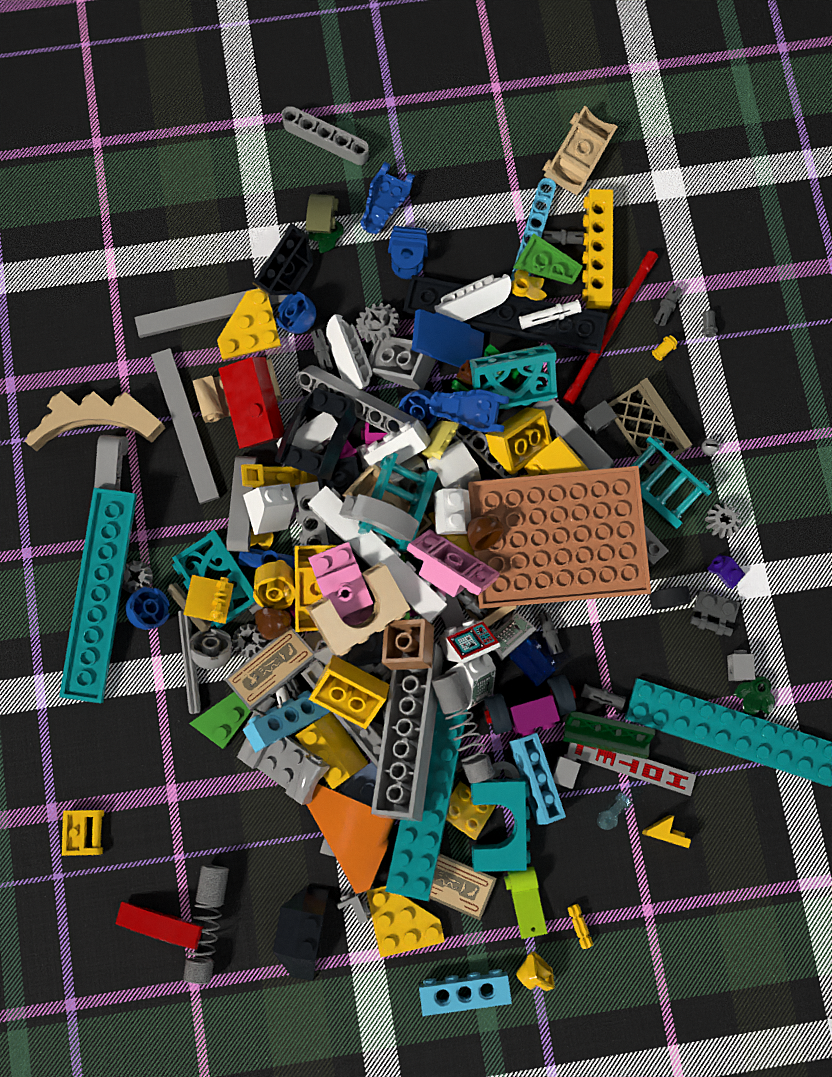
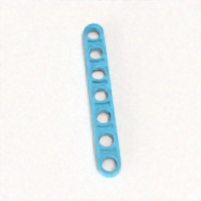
(536, 213)

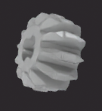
(722, 512)

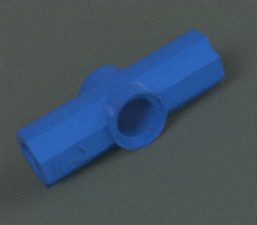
(257, 558)

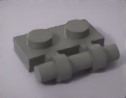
(715, 606)

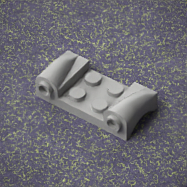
(288, 765)

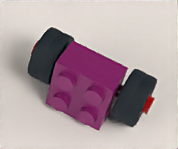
(534, 714)

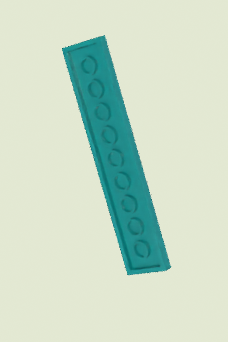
(98, 595)
(731, 732)
(420, 842)

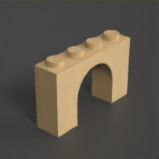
(388, 606)

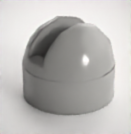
(709, 450)

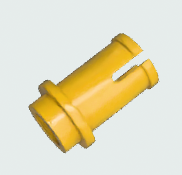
(665, 347)

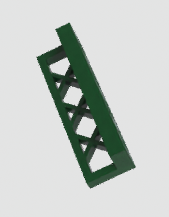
(604, 734)

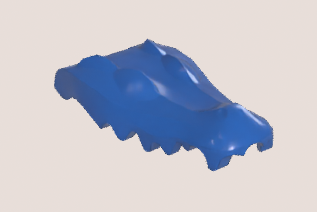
(384, 198)
(473, 409)

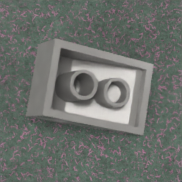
(400, 364)

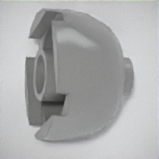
(210, 649)

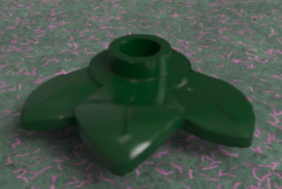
(327, 241)
(753, 698)

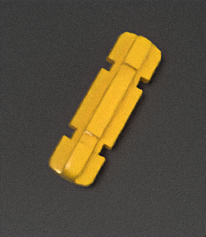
(580, 926)

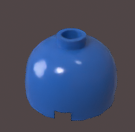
(296, 313)
(417, 405)
(147, 608)

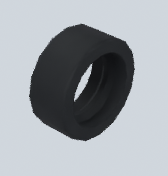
(670, 597)

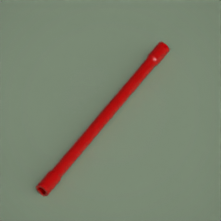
(645, 267)

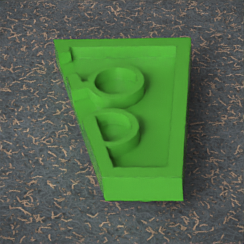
(547, 261)
(222, 720)

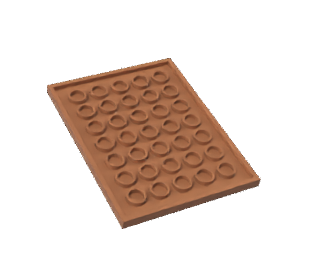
(564, 537)

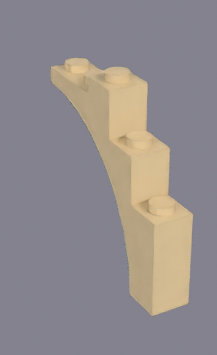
(94, 410)

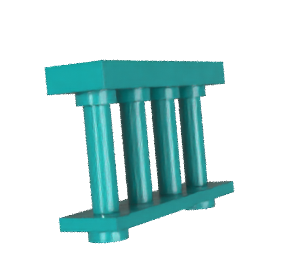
(417, 500)
(657, 503)

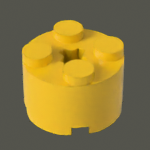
(274, 585)

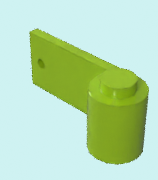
(526, 902)

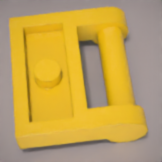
(75, 832)

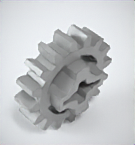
(378, 323)

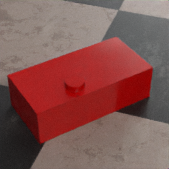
(252, 402)

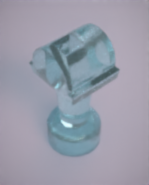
(608, 819)

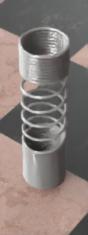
(452, 699)
(210, 892)

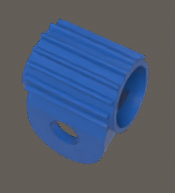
(408, 250)

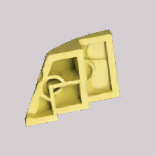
(441, 437)

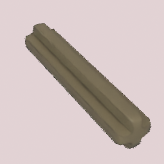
(181, 597)

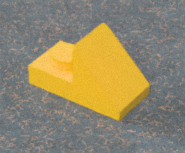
(662, 829)

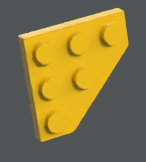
(250, 327)
(401, 923)

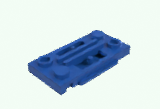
(446, 338)

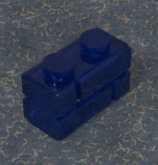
(532, 661)

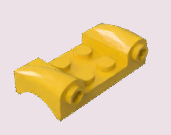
(306, 585)

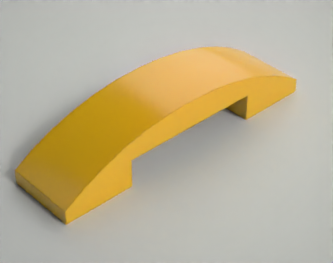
(257, 476)

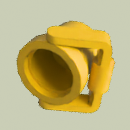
(534, 972)

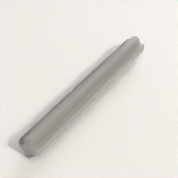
(189, 665)

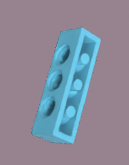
(262, 736)
(536, 773)
(476, 999)

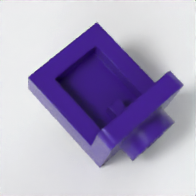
(726, 570)

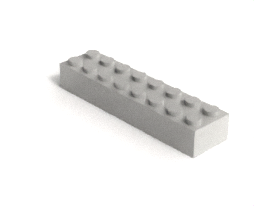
(407, 742)

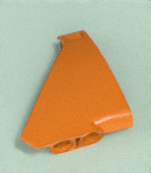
(352, 834)

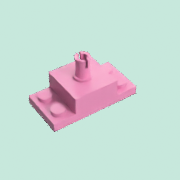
(450, 566)
(342, 583)

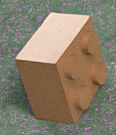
(408, 644)

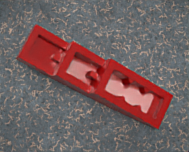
(159, 925)

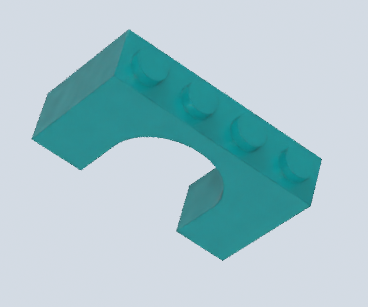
(511, 853)

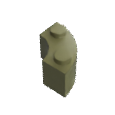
(320, 213)

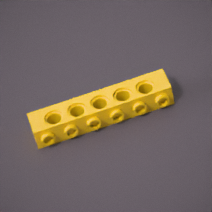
(602, 201)

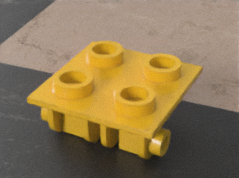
(208, 598)
(464, 814)

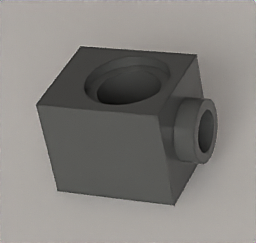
(599, 418)

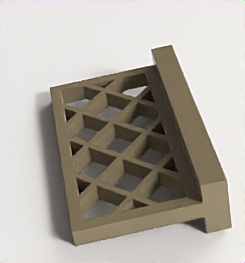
(660, 411)

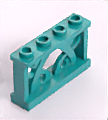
(518, 359)
(217, 551)

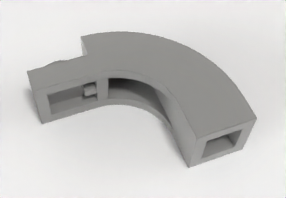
(380, 514)

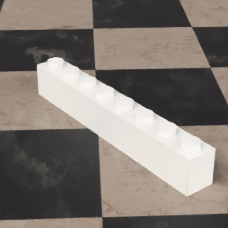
(372, 550)

